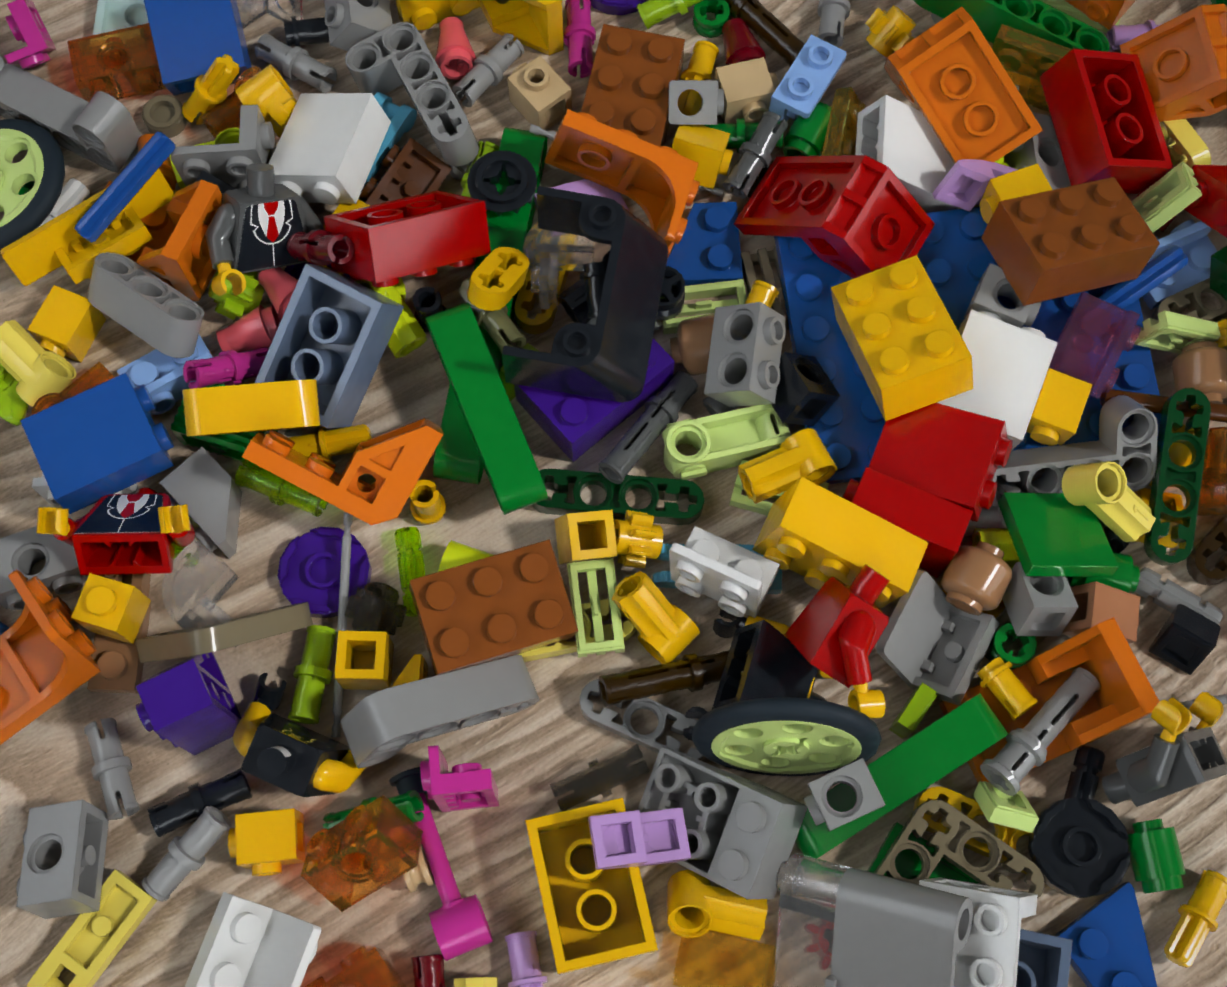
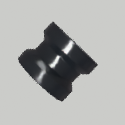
(674, 292)

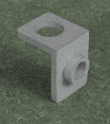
(711, 102)

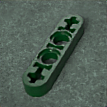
(1185, 478)
(617, 493)

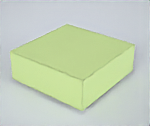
(1005, 809)

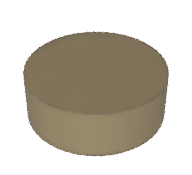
(164, 115)

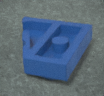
(709, 245)
(1111, 943)

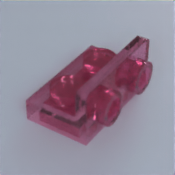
(1094, 342)

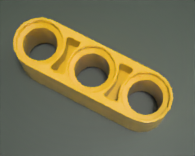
(251, 407)

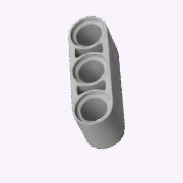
(145, 305)

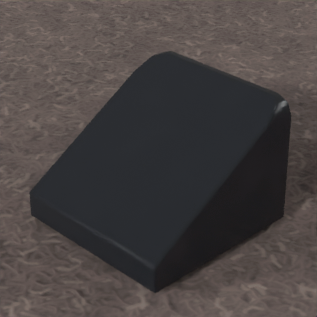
(1185, 639)

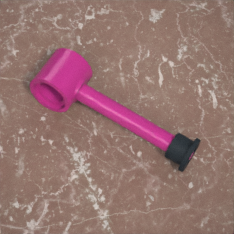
(460, 921)

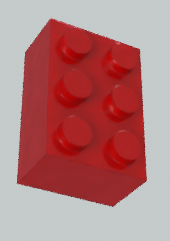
(1105, 119)
(412, 236)

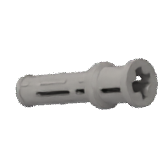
(1028, 745)

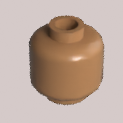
(693, 343)
(1202, 368)
(976, 578)

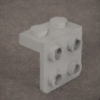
(229, 160)
(935, 640)

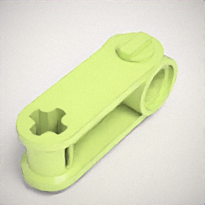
(722, 440)

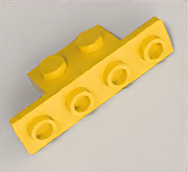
(59, 243)

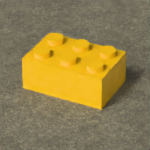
(902, 338)
(830, 537)
(588, 911)

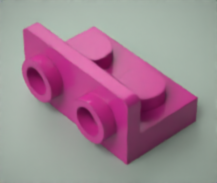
(29, 28)
(462, 789)

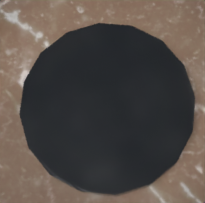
(1080, 847)

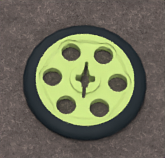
(41, 164)
(785, 736)

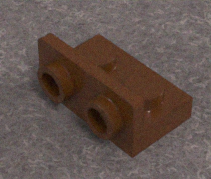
(408, 173)

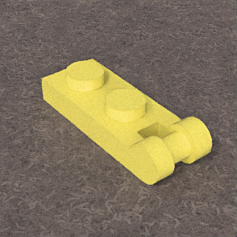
(96, 935)

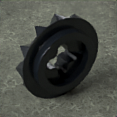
(489, 170)

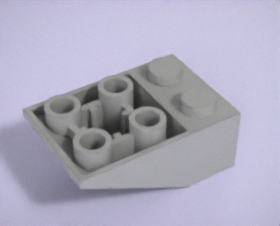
(732, 824)

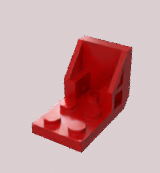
(842, 208)

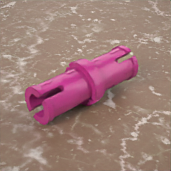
(579, 37)
(224, 369)

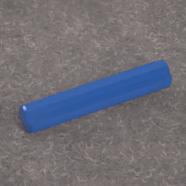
(125, 187)
(1151, 276)

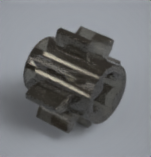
(376, 608)

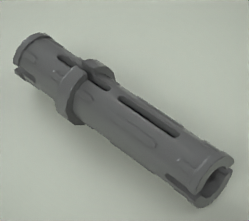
(658, 413)

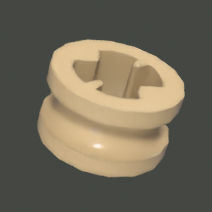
(419, 874)

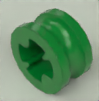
(707, 27)
(1024, 655)

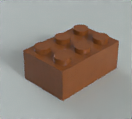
(633, 80)
(1069, 240)
(493, 608)

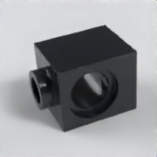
(803, 390)

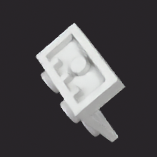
(722, 572)
(994, 938)
(253, 947)

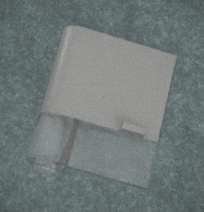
(864, 928)

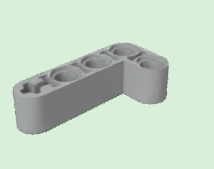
(402, 58)
(92, 129)
(1114, 445)
(436, 706)

